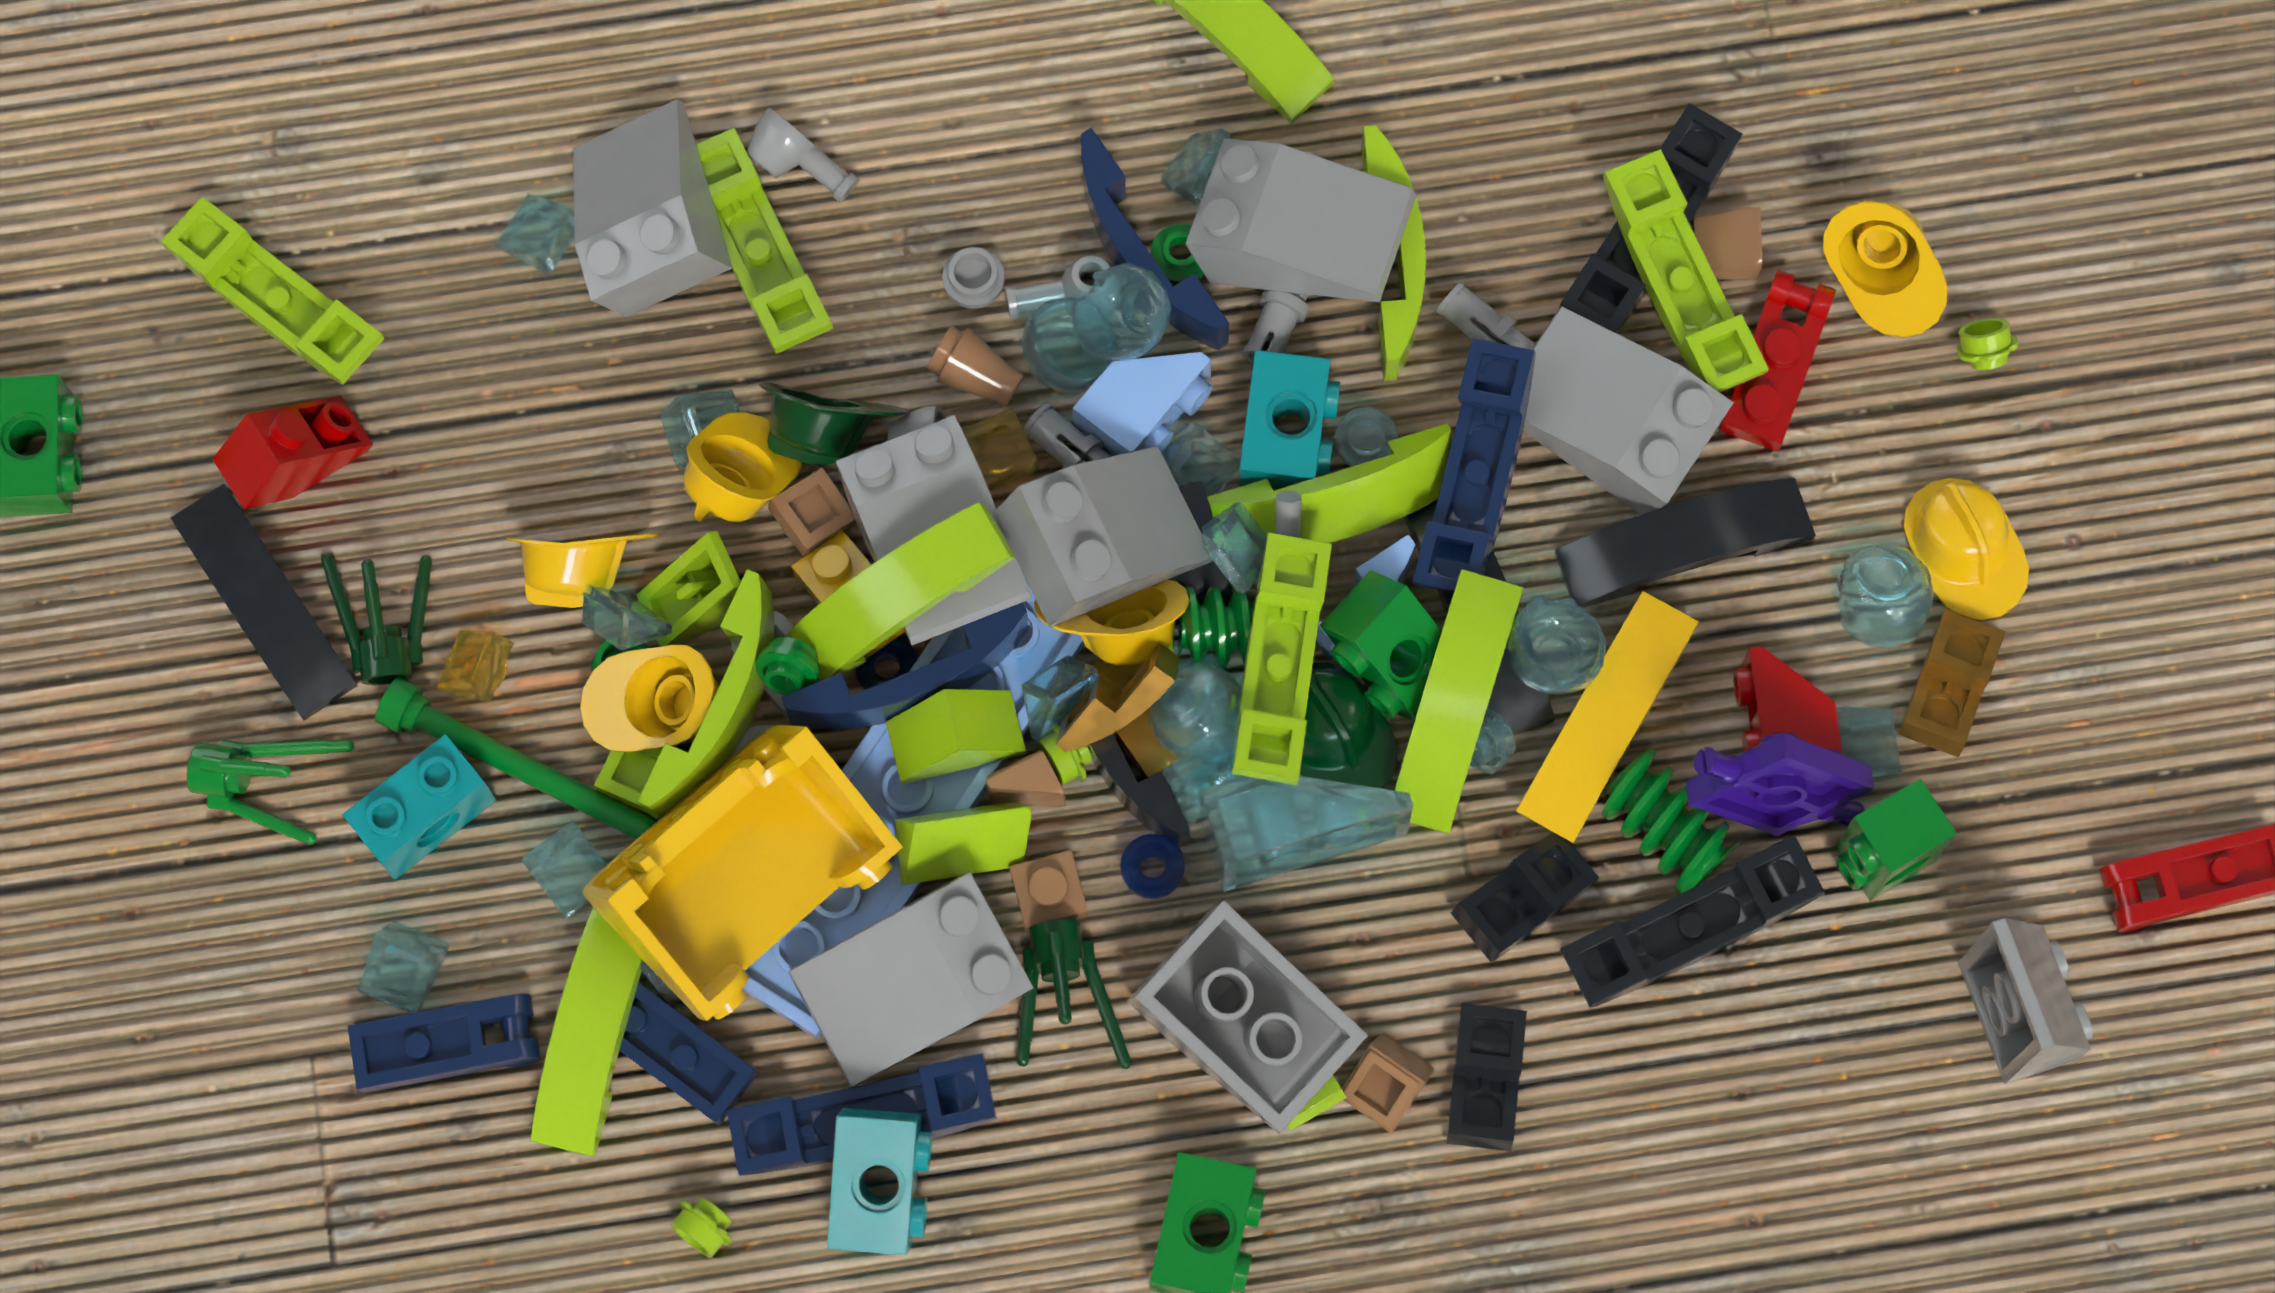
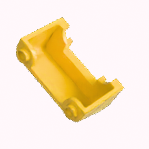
(741, 866)

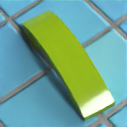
(1262, 46)
(758, 247)
(1678, 274)
(271, 293)
(1398, 318)
(1358, 496)
(902, 588)
(1280, 659)
(1457, 697)
(677, 772)
(586, 1041)

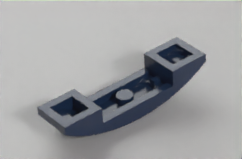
(1105, 187)
(1478, 465)
(832, 707)
(802, 1131)

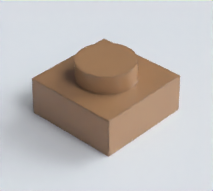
(812, 512)
(1048, 889)

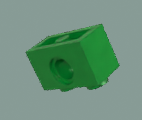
(48, 478)
(1385, 641)
(1893, 840)
(1201, 1189)

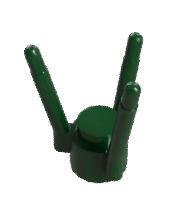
(383, 651)
(1058, 954)

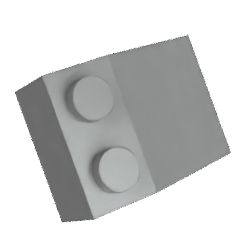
(645, 213)
(1297, 223)
(1619, 410)
(911, 487)
(1100, 532)
(910, 979)
(2024, 999)
(1247, 1016)

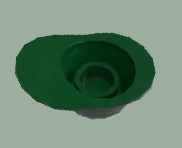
(818, 427)
(1345, 733)

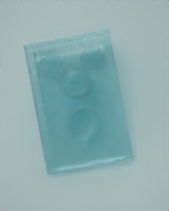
(1278, 827)

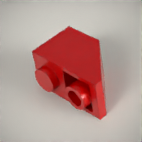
(289, 449)
(1783, 703)

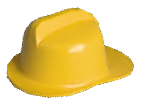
(1886, 267)
(733, 469)
(1967, 548)
(560, 571)
(1131, 626)
(648, 698)

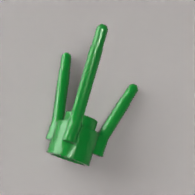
(227, 770)

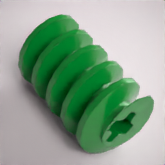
(1215, 626)
(1666, 822)

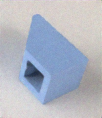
(1142, 399)

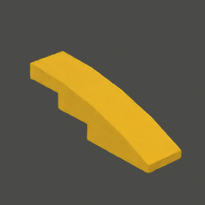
(1607, 717)

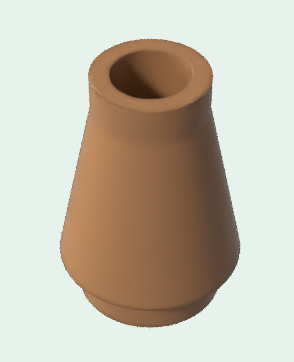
(974, 367)

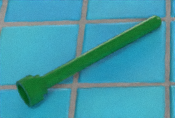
(407, 709)

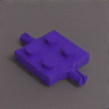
(1780, 784)

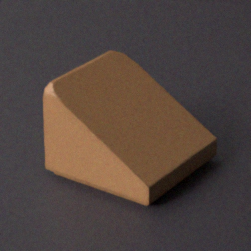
(1732, 243)
(1027, 782)
(1386, 1082)

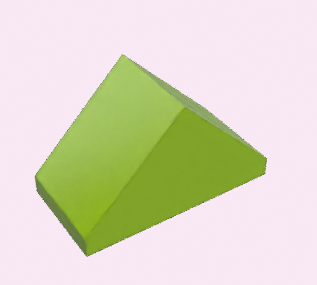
(693, 590)
(954, 733)

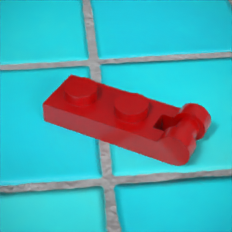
(1767, 402)
(2193, 878)

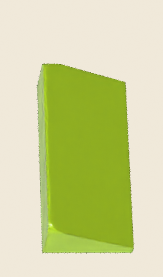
(962, 841)

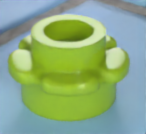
(1986, 343)
(1065, 765)
(702, 1226)

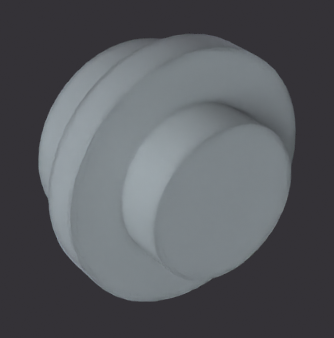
(973, 277)

